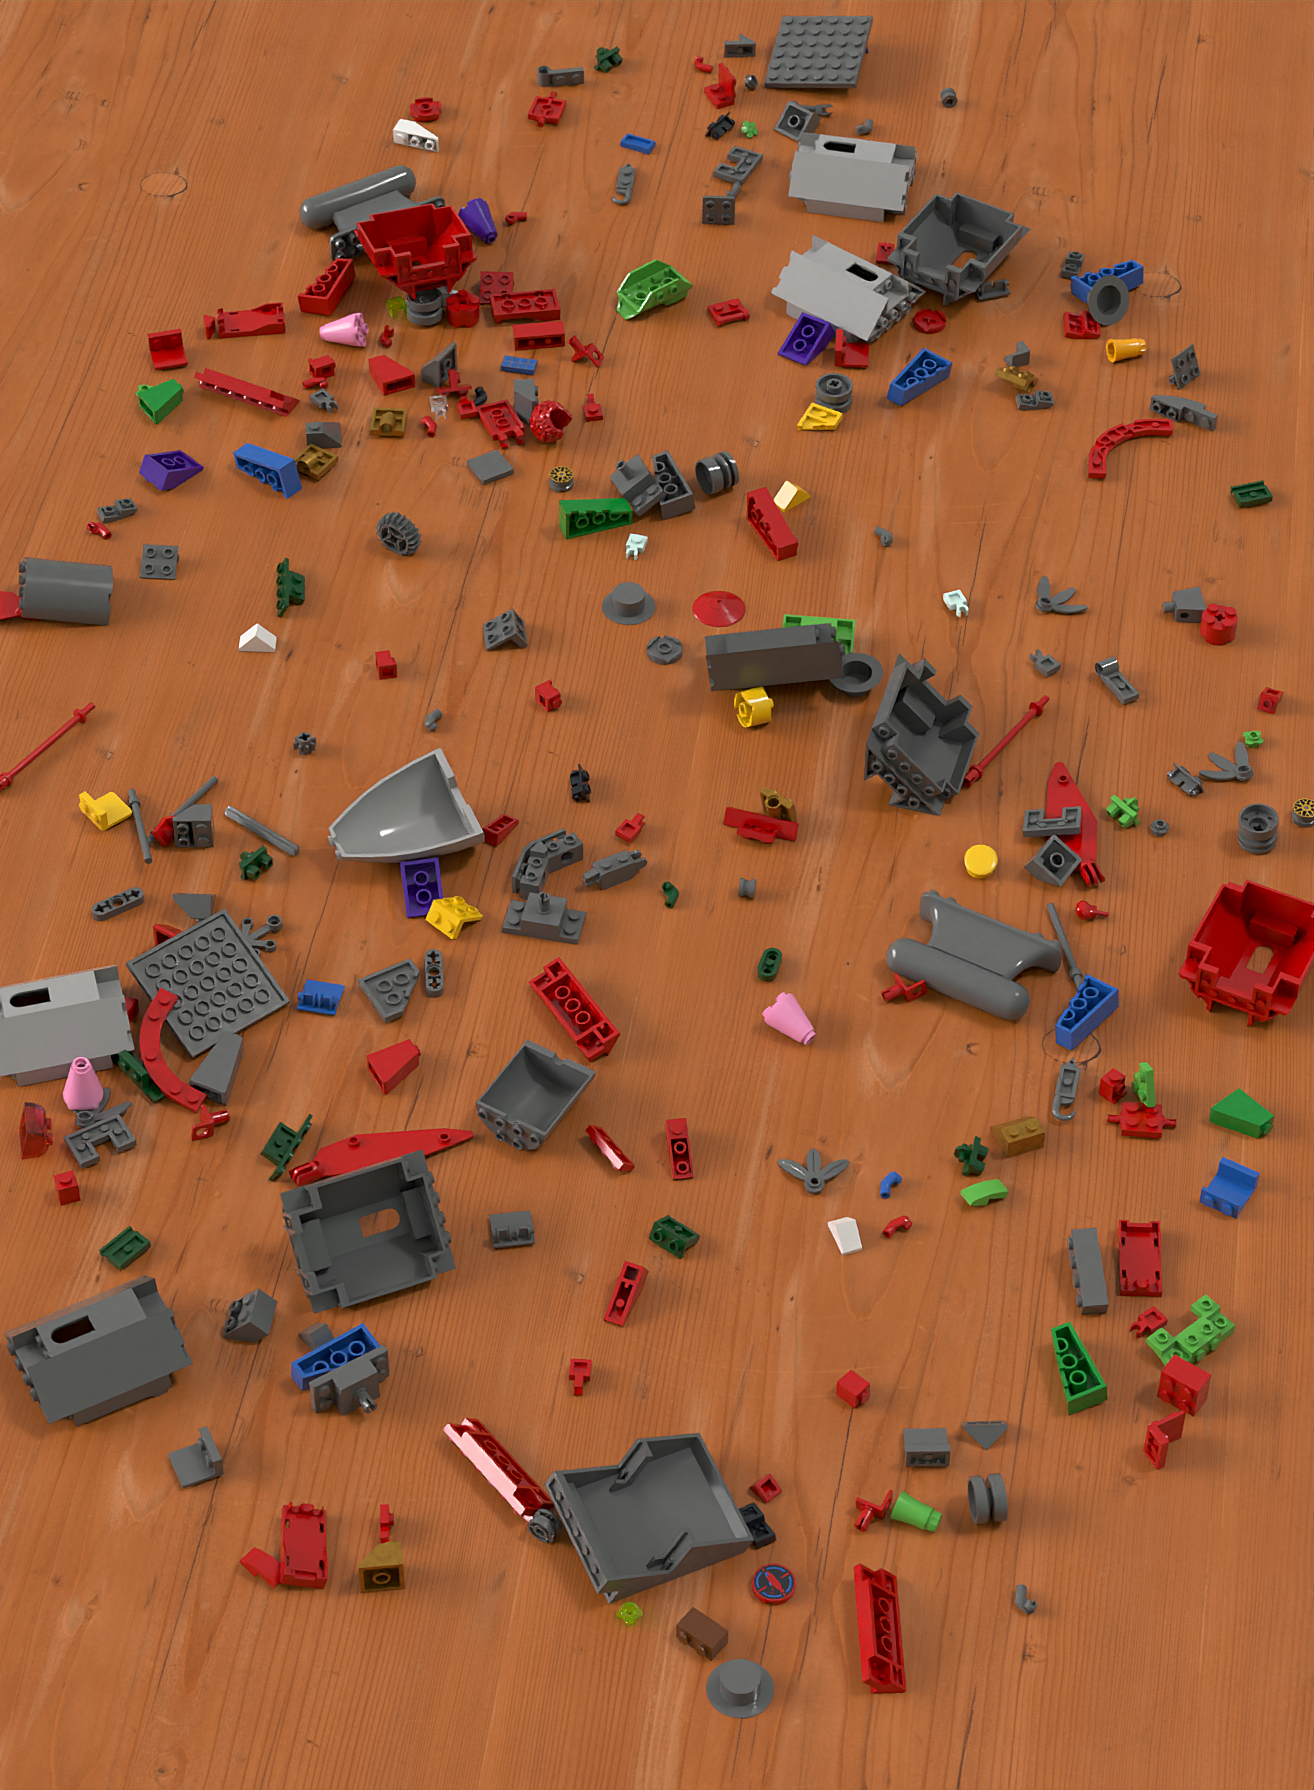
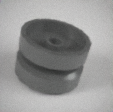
(426, 308)
(834, 392)
(987, 1498)

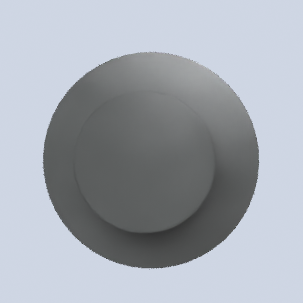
(1108, 300)
(628, 604)
(860, 674)
(740, 1688)

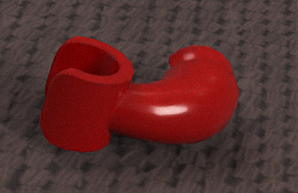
(386, 334)

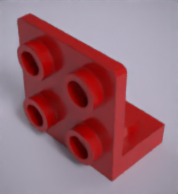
(724, 92)
(495, 284)
(167, 349)
(850, 353)
(1159, 1436)

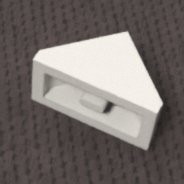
(257, 640)
(846, 1235)

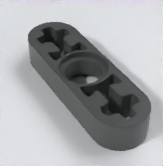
(104, 905)
(434, 953)

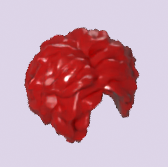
(548, 421)

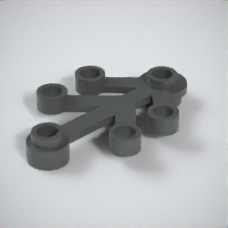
(274, 924)

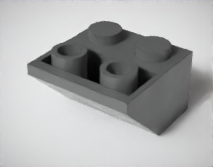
(525, 398)
(195, 827)
(250, 1317)

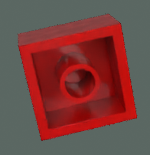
(1184, 1385)

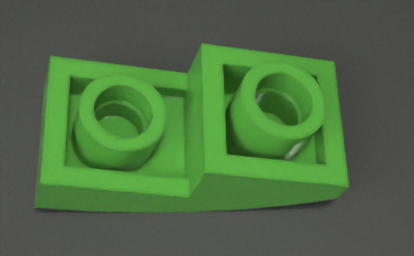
(981, 1192)

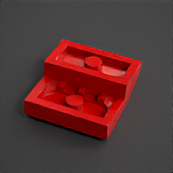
(1081, 326)

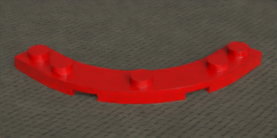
(1118, 434)
(152, 1057)

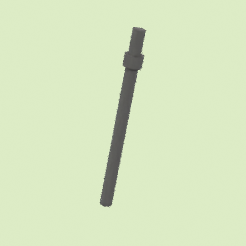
(193, 799)
(134, 804)
(1075, 972)

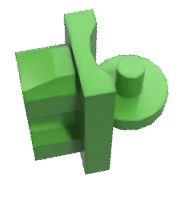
(1127, 808)

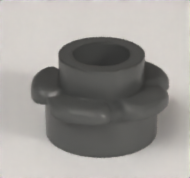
(751, 82)
(1159, 827)

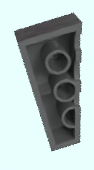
(679, 495)
(1087, 1271)

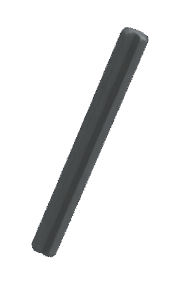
(262, 830)

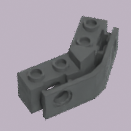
(542, 858)

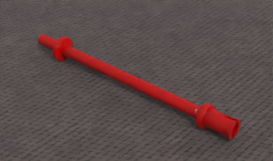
(79, 716)
(976, 771)

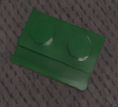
(1251, 494)
(125, 1248)

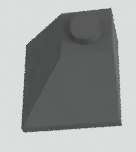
(796, 120)
(435, 370)
(324, 434)
(1053, 862)
(196, 905)

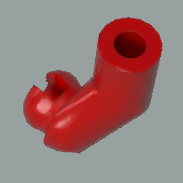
(513, 217)
(321, 381)
(99, 528)
(895, 1224)

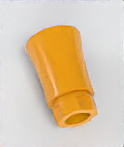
(1125, 348)

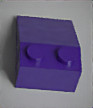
(807, 339)
(169, 469)
(421, 885)

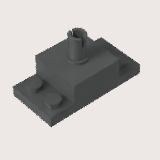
(637, 484)
(544, 918)
(352, 1383)

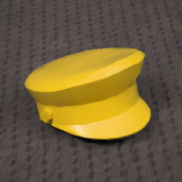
(980, 861)

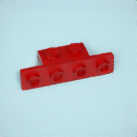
(760, 826)

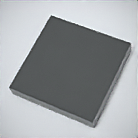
(490, 467)

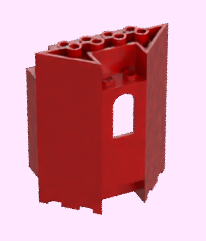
(420, 235)
(1229, 935)

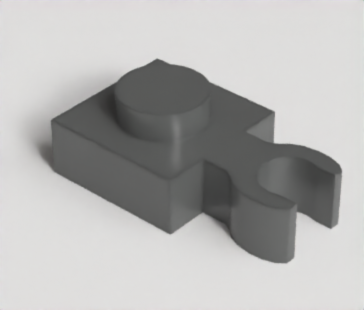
(324, 399)
(1046, 665)

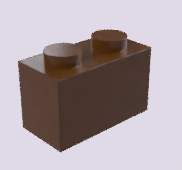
(701, 1634)

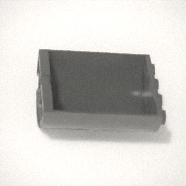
(65, 590)
(532, 1096)

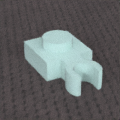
(635, 545)
(956, 601)

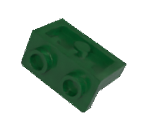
(673, 1236)

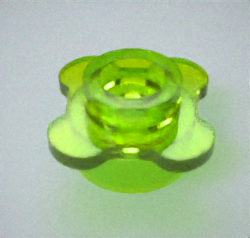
(629, 1607)

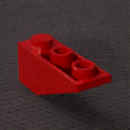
(679, 1148)

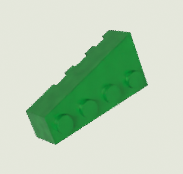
(592, 516)
(1077, 1372)

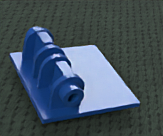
(320, 997)

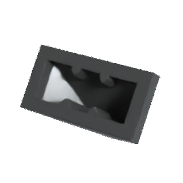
(985, 1431)

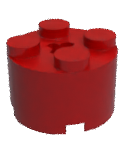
(463, 309)
(1218, 624)

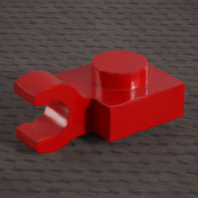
(466, 408)
(592, 411)
(630, 829)
(579, 1372)

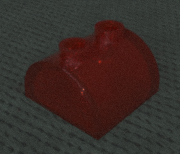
(34, 1131)

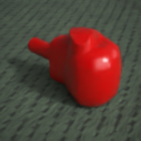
(1086, 911)

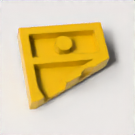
(819, 418)

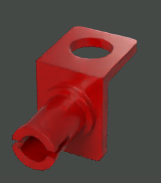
(582, 351)
(901, 989)
(208, 1121)
(870, 1510)

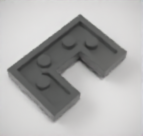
(747, 163)
(1037, 825)
(83, 1141)

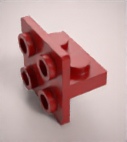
(453, 379)

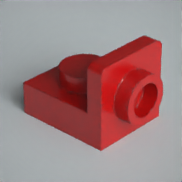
(883, 252)
(1269, 699)
(164, 831)

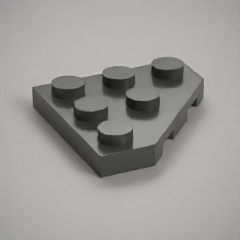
(391, 989)

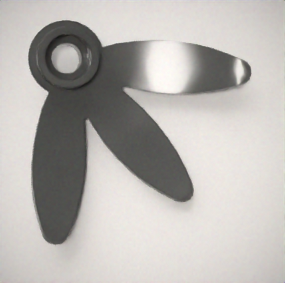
(1048, 604)
(1241, 771)
(89, 1117)
(813, 1174)

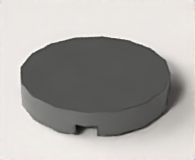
(664, 650)

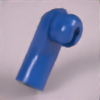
(891, 1178)

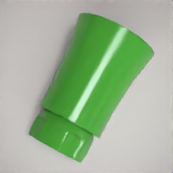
(915, 1513)

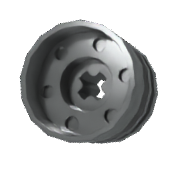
(716, 472)
(1258, 828)

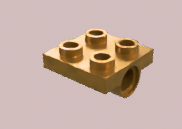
(1022, 381)
(388, 421)
(315, 461)
(777, 806)

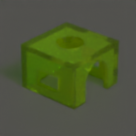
(394, 305)

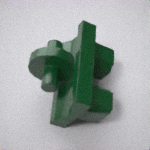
(605, 57)
(251, 863)
(970, 1155)

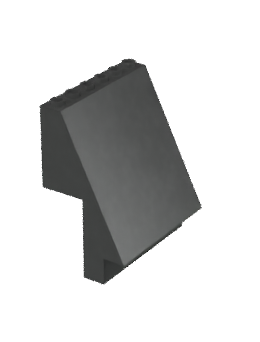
(649, 1515)

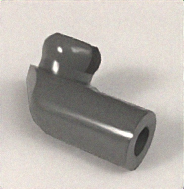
(861, 130)
(735, 191)
(886, 536)
(431, 718)

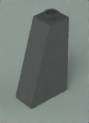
(219, 1069)

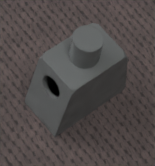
(1186, 605)

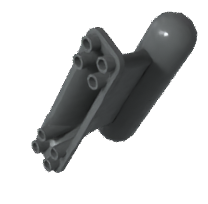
(354, 204)
(973, 957)

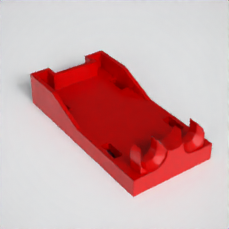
(527, 304)
(259, 321)
(1139, 1258)
(303, 1546)

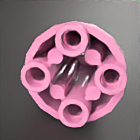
(346, 331)
(789, 1019)
(82, 1086)

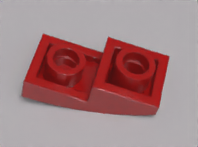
(261, 1563)

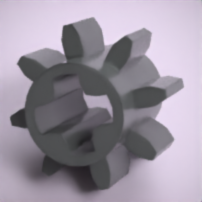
(304, 743)

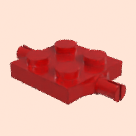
(547, 109)
(1141, 1121)

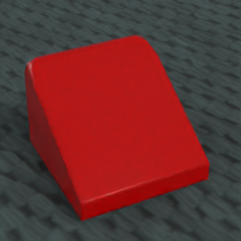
(209, 325)
(766, 1488)

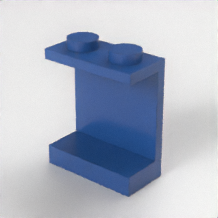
(1230, 1188)

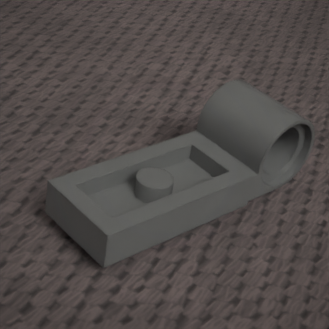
(560, 77)
(1111, 676)

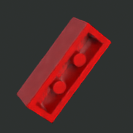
(538, 335)

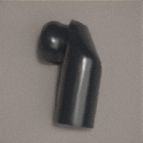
(481, 396)

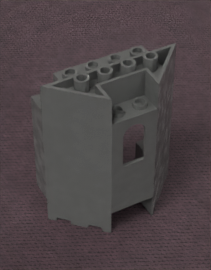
(946, 231)
(774, 656)
(919, 740)
(328, 1242)
(107, 1368)

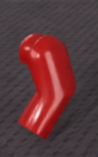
(701, 66)
(432, 426)

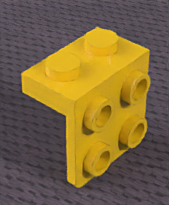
(105, 810)
(450, 914)

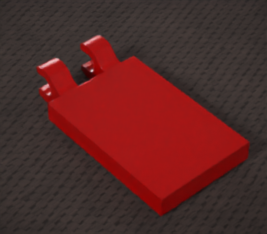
(501, 422)

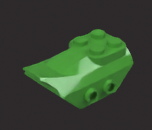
(650, 286)

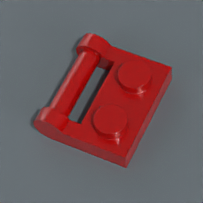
(728, 312)

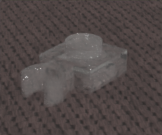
(438, 405)

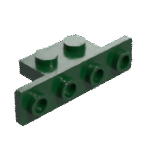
(290, 587)
(136, 1072)
(281, 1143)

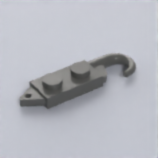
(625, 184)
(1066, 1089)

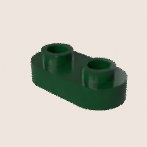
(769, 964)

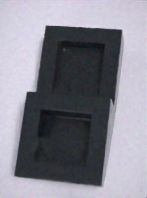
(757, 1526)

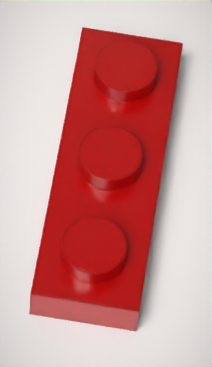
(609, 1148)

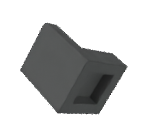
(1021, 356)

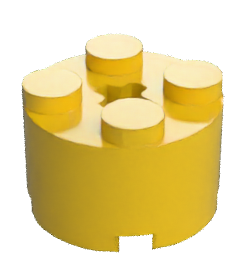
(753, 707)

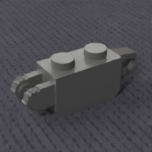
(614, 869)

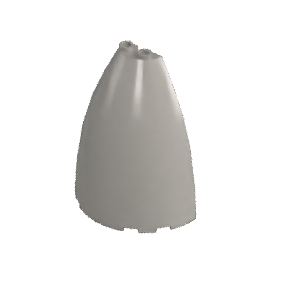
(407, 817)

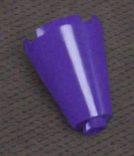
(479, 220)

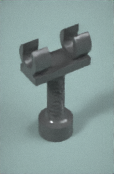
(820, 109)

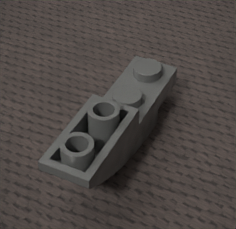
(1182, 408)

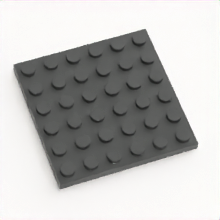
(819, 52)
(216, 982)

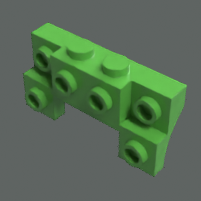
(844, 627)
(1197, 1338)

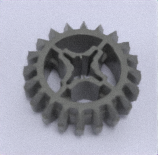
(398, 534)

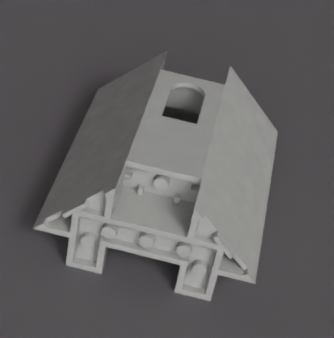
(852, 176)
(825, 289)
(81, 1020)

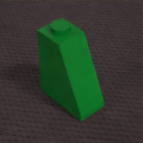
(161, 400)
(1242, 1115)

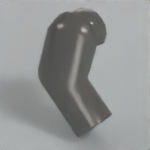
(1022, 1602)

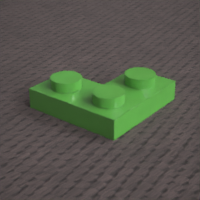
(1144, 1084)

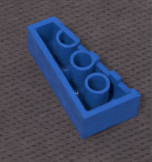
(1086, 1011)

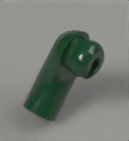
(671, 893)

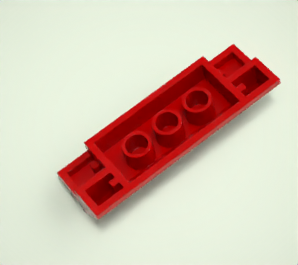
(246, 392)
(575, 1010)
(499, 1467)
(879, 1630)

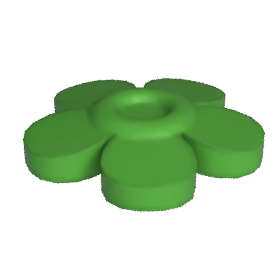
(749, 129)

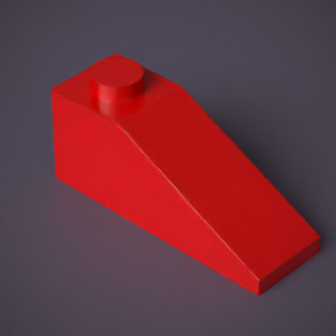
(626, 1293)

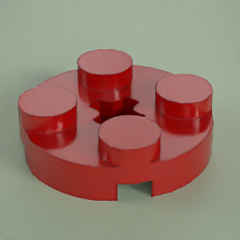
(425, 109)

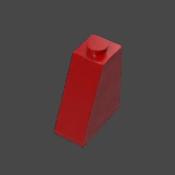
(390, 375)
(393, 1064)

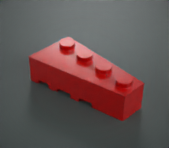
(328, 289)
(770, 524)

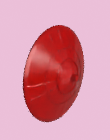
(718, 609)

